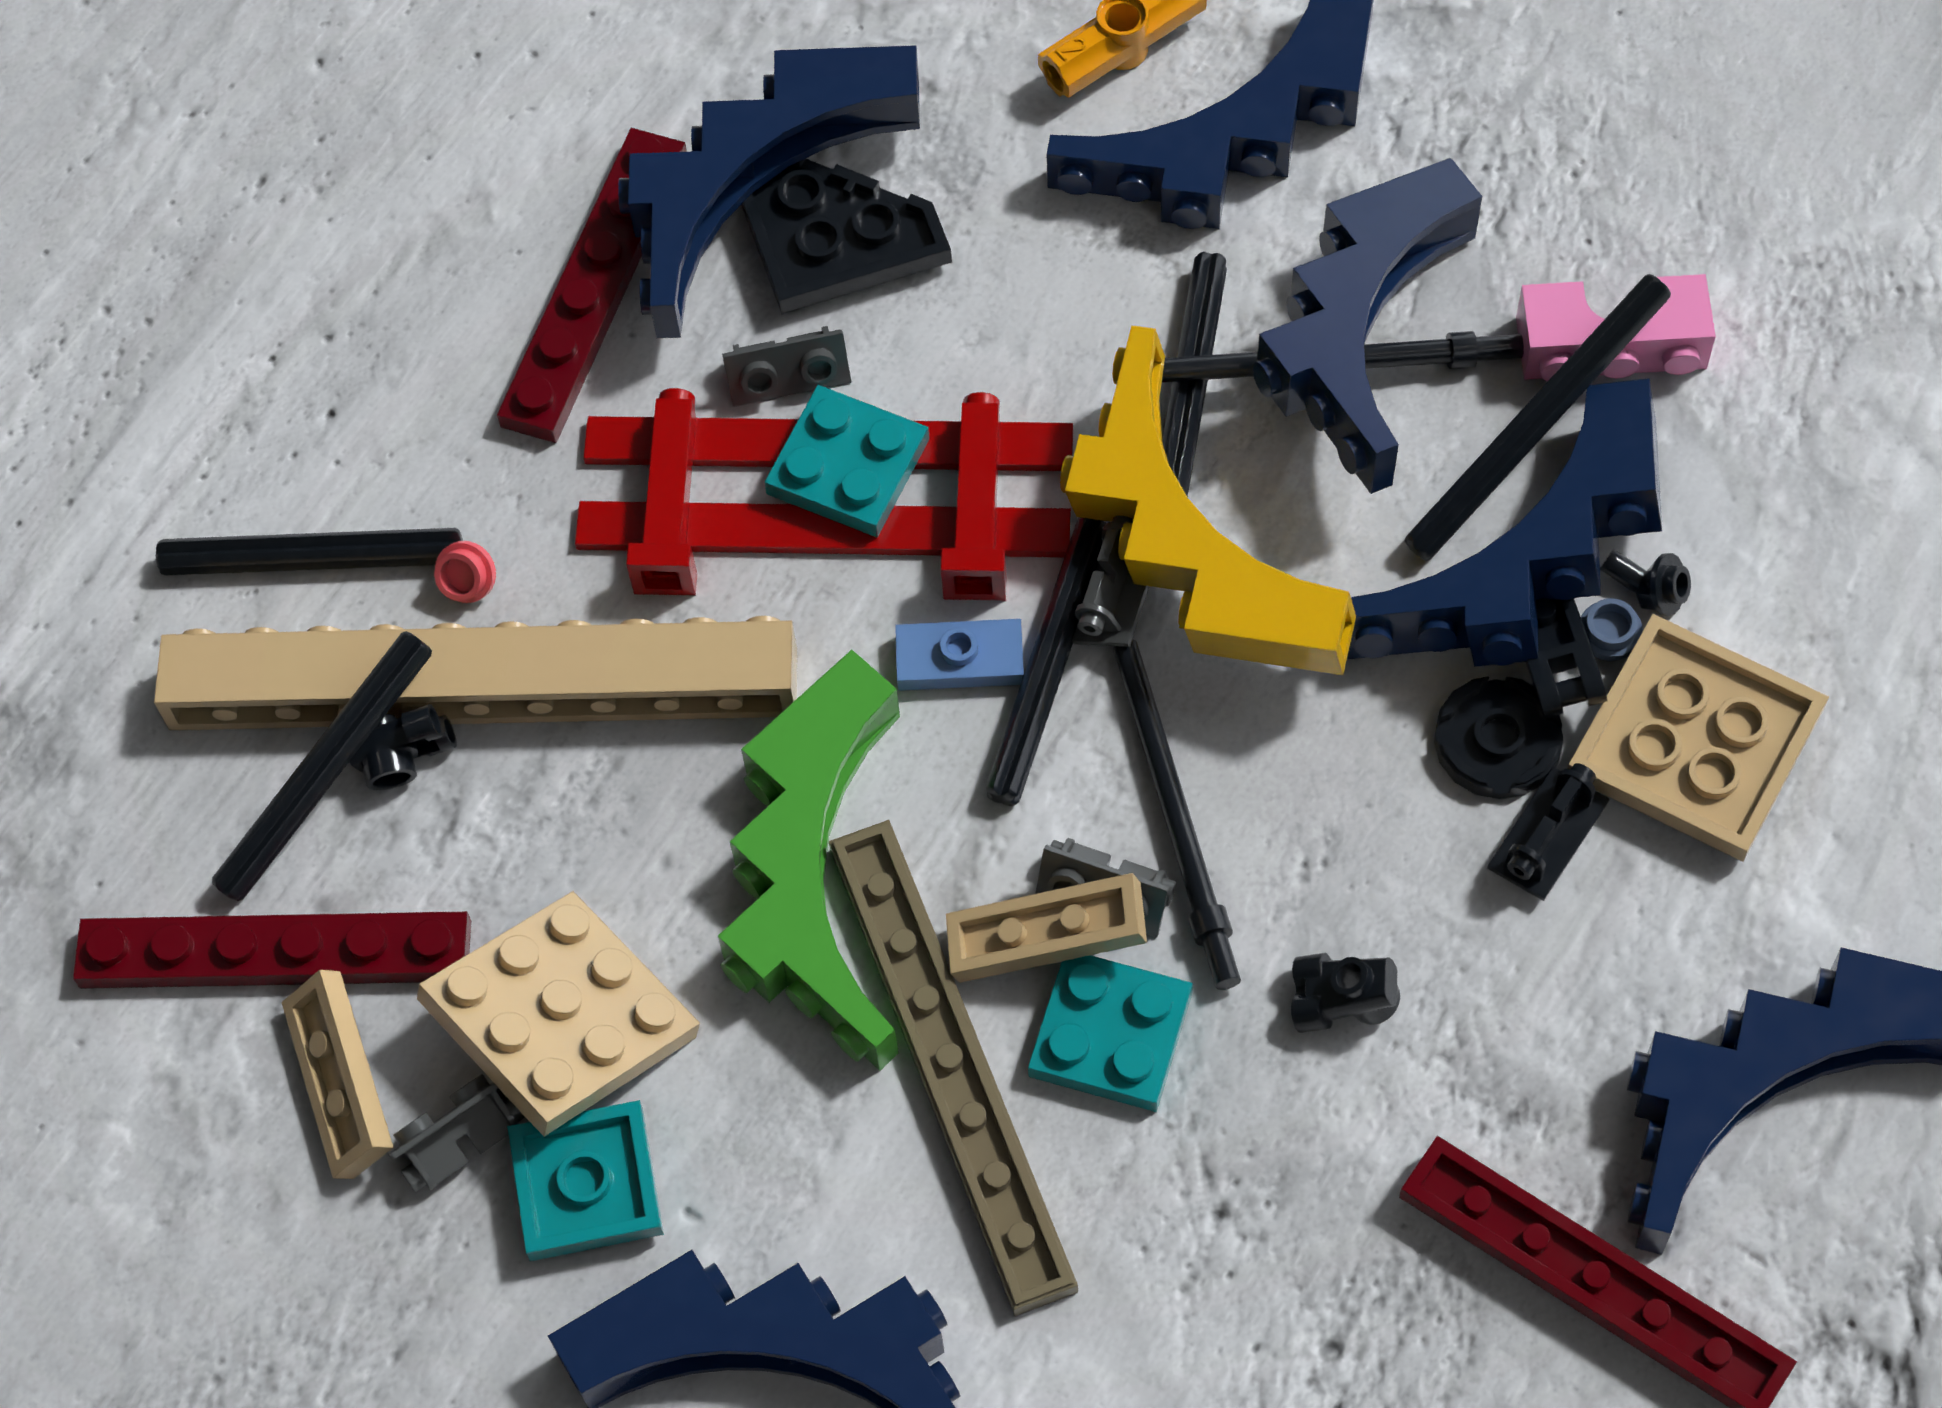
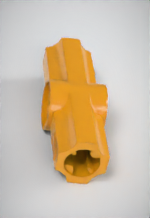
(1112, 40)

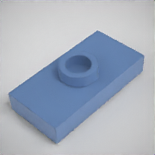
(959, 654)

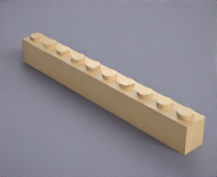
(484, 673)

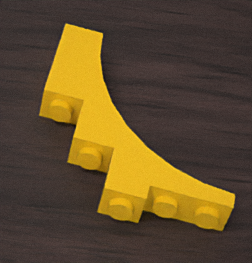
(1230, 598)

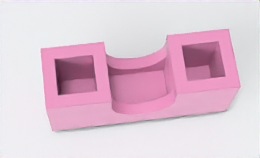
(1558, 321)

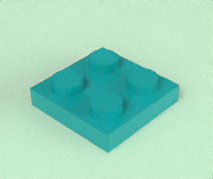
(847, 460)
(1111, 1031)
(585, 1182)

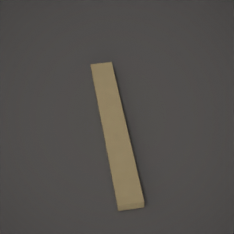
(953, 1069)

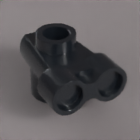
(394, 743)
(1342, 989)

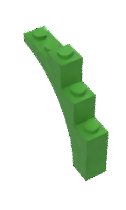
(780, 857)

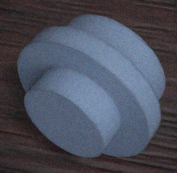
(1611, 628)

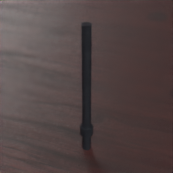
(1457, 350)
(1209, 919)

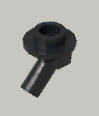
(1659, 588)

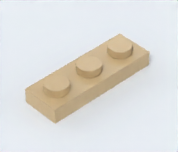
(1046, 928)
(337, 1075)

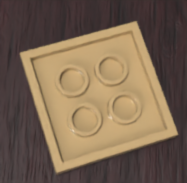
(1698, 736)
(558, 1012)

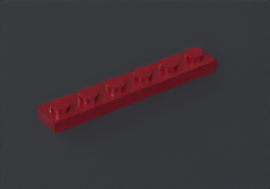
(580, 307)
(267, 949)
(1596, 1278)

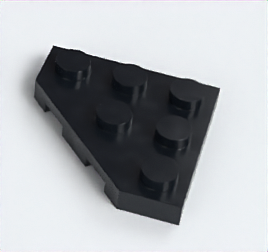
(839, 233)

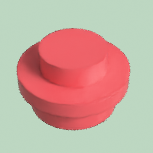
(464, 572)

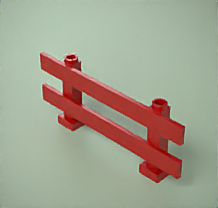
(669, 528)

